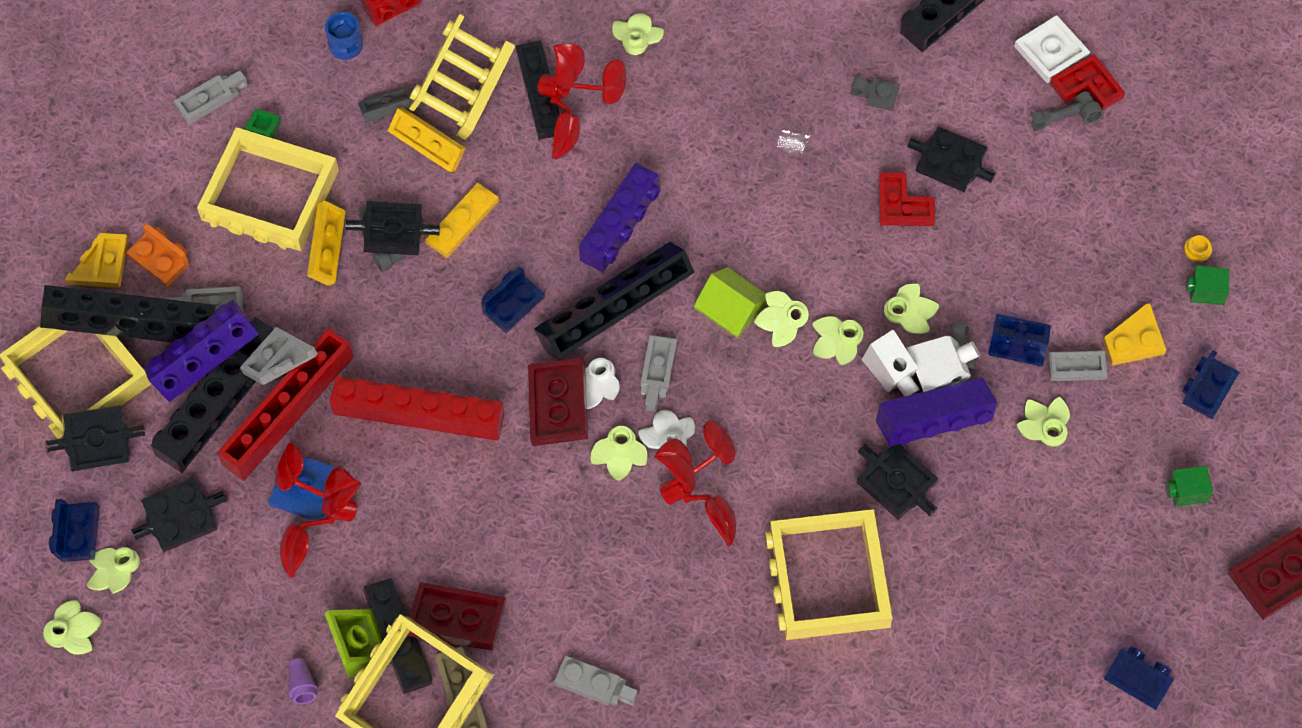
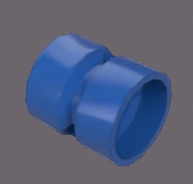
(344, 35)

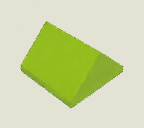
(730, 301)
(354, 637)

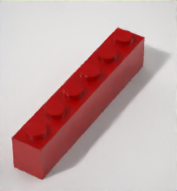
(285, 406)
(417, 408)

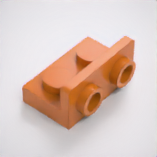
(159, 255)

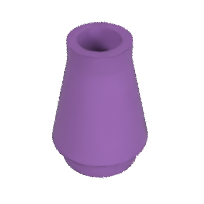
(301, 683)

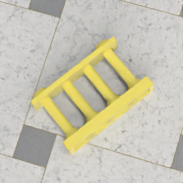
(487, 78)

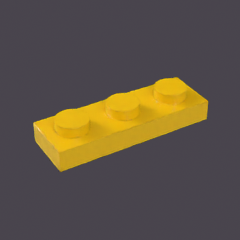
(426, 139)
(462, 220)
(326, 243)

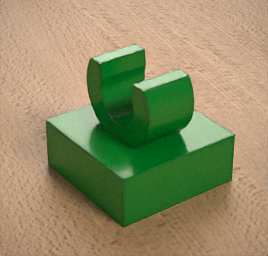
(263, 123)

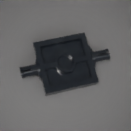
(951, 159)
(392, 228)
(95, 438)
(897, 480)
(178, 514)

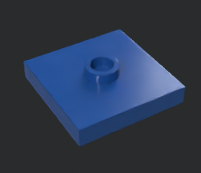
(300, 501)

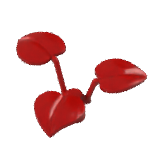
(569, 65)
(678, 460)
(336, 505)

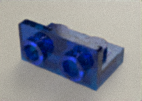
(511, 300)
(1019, 340)
(1210, 386)
(74, 531)
(1140, 677)

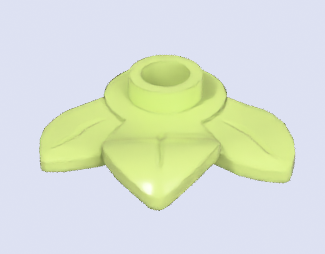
(637, 33)
(915, 309)
(778, 317)
(833, 340)
(1043, 419)
(619, 456)
(112, 569)
(76, 628)

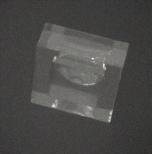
(792, 142)

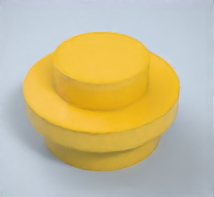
(1198, 248)

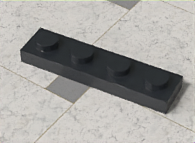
(533, 66)
(408, 660)

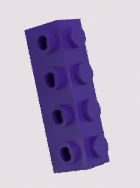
(619, 218)
(200, 350)
(936, 412)

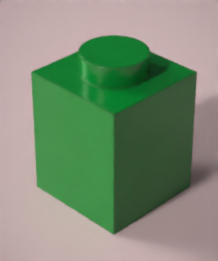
(1208, 285)
(1189, 486)

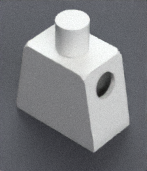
(942, 362)
(892, 364)

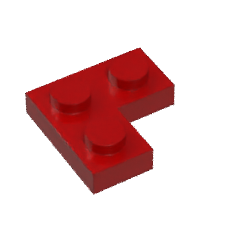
(1091, 77)
(897, 208)

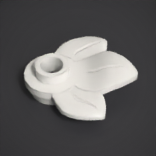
(600, 385)
(667, 427)

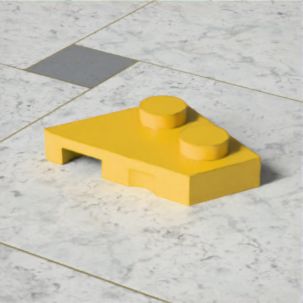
(102, 263)
(1135, 338)

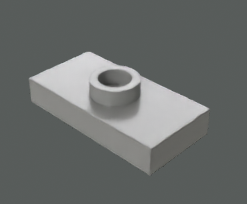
(1077, 365)

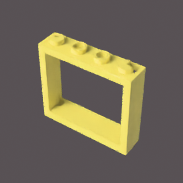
(281, 152)
(41, 338)
(833, 625)
(383, 654)

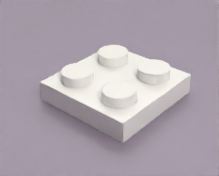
(1051, 48)

